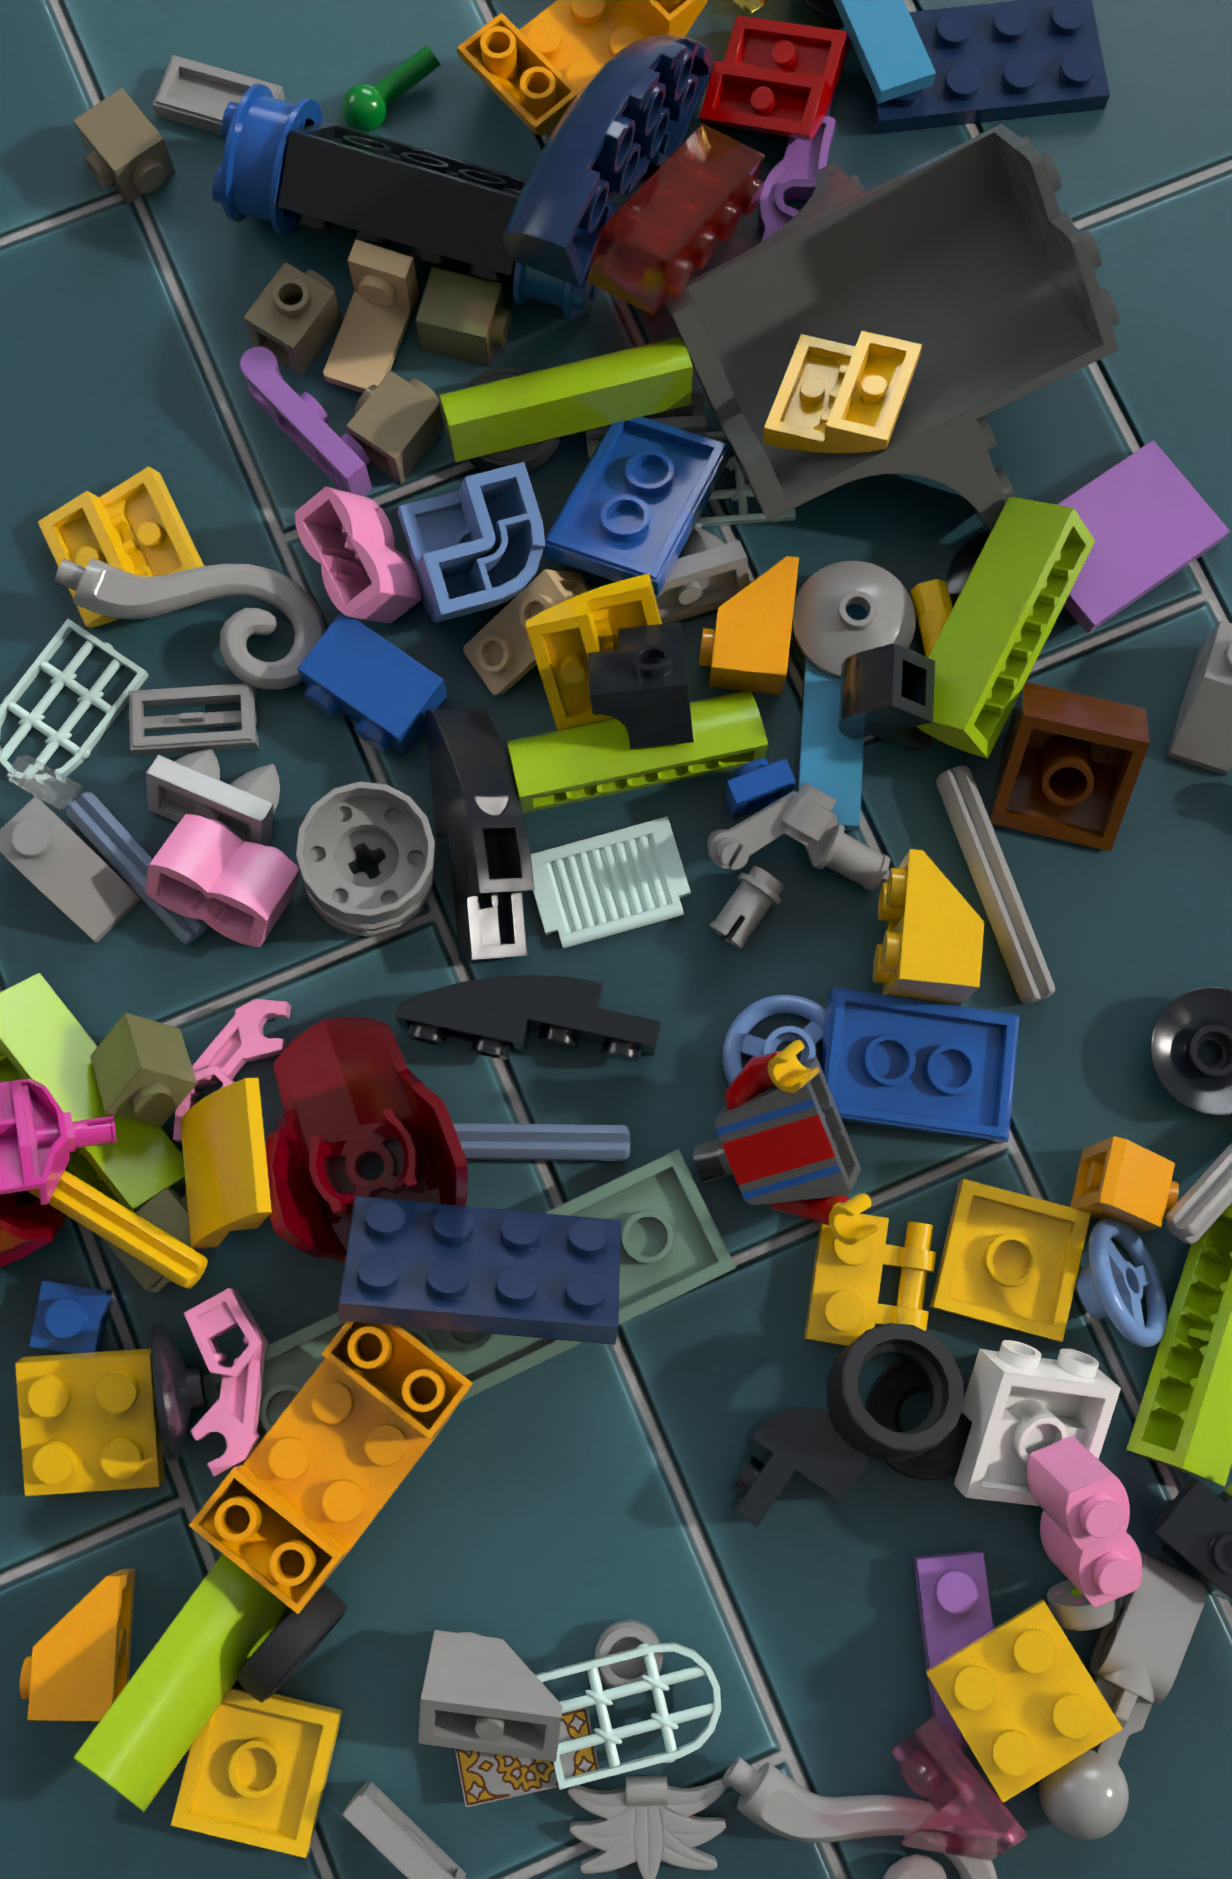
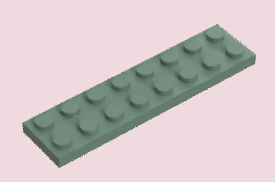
(664, 1252)

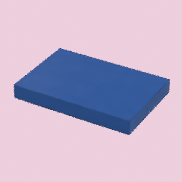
(637, 501)
(920, 1064)

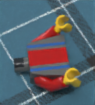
(787, 1144)

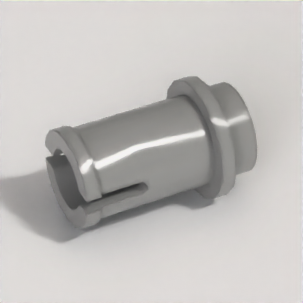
(748, 905)

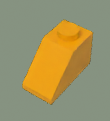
(753, 634)
(1125, 1184)
(84, 1657)

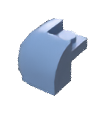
(475, 542)

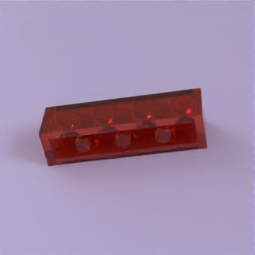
(677, 219)

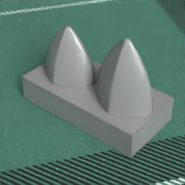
(703, 577)
(195, 788)

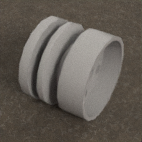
(373, 824)

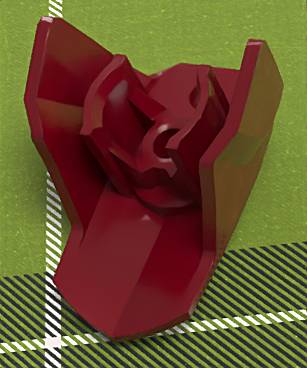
(343, 1105)

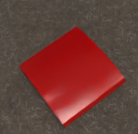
(775, 78)

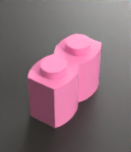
(357, 556)
(222, 880)
(1084, 1521)

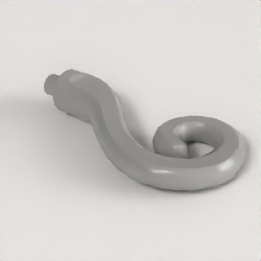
(133, 596)
(799, 1815)

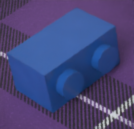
(371, 685)

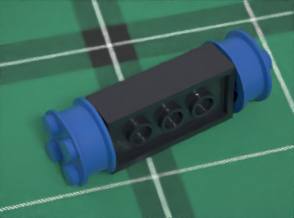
(317, 173)

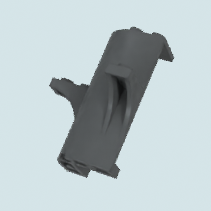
(940, 257)

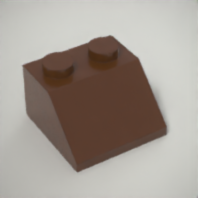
(1069, 766)

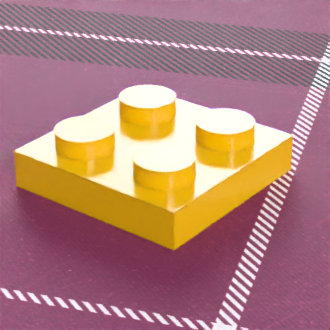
(1010, 1260)
(88, 1422)
(1023, 1700)
(259, 1772)

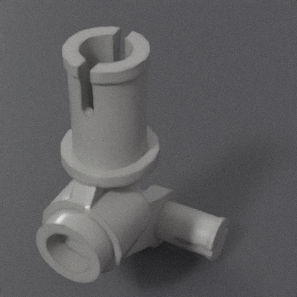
(810, 820)

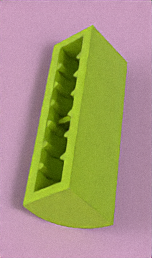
(567, 398)
(1004, 620)
(598, 759)
(51, 1047)
(1189, 1389)
(180, 1683)

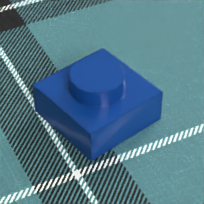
(757, 786)
(70, 1318)

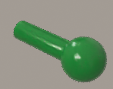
(366, 105)

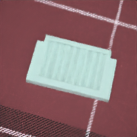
(610, 883)

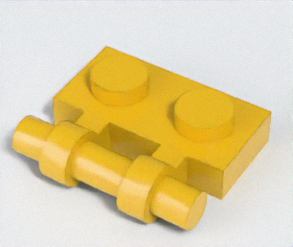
(849, 1280)

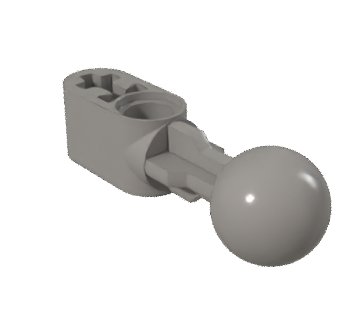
(1133, 1669)

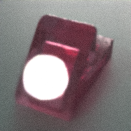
(967, 1812)

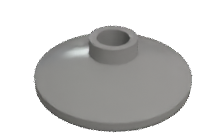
(827, 632)

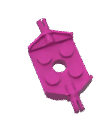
(40, 1136)

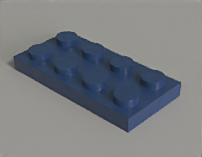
(1002, 65)
(482, 1270)

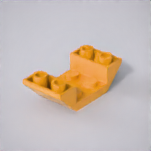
(561, 48)
(332, 1459)

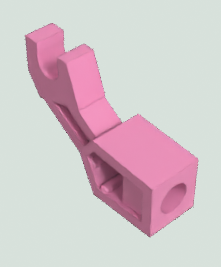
(235, 1045)
(241, 1384)

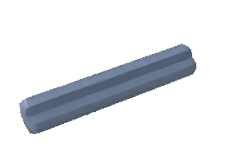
(127, 858)
(544, 1142)

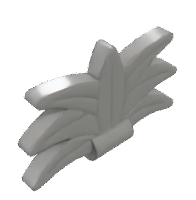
(647, 1825)

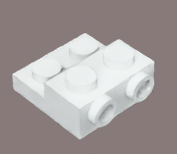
(1025, 1405)

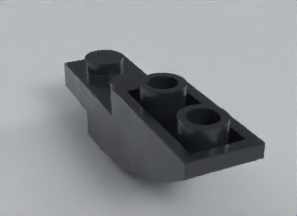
(486, 831)
(503, 1009)

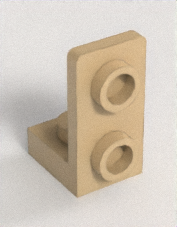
(375, 317)
(502, 647)

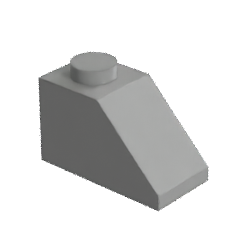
(1205, 717)
(66, 869)
(486, 1700)

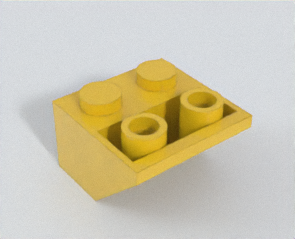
(930, 938)

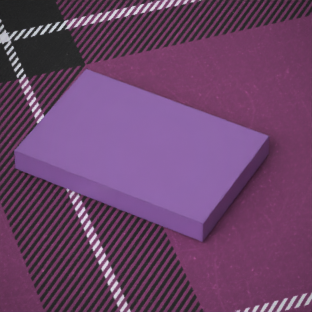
(1144, 532)

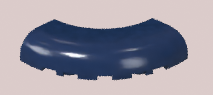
(608, 137)

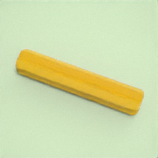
(127, 1230)

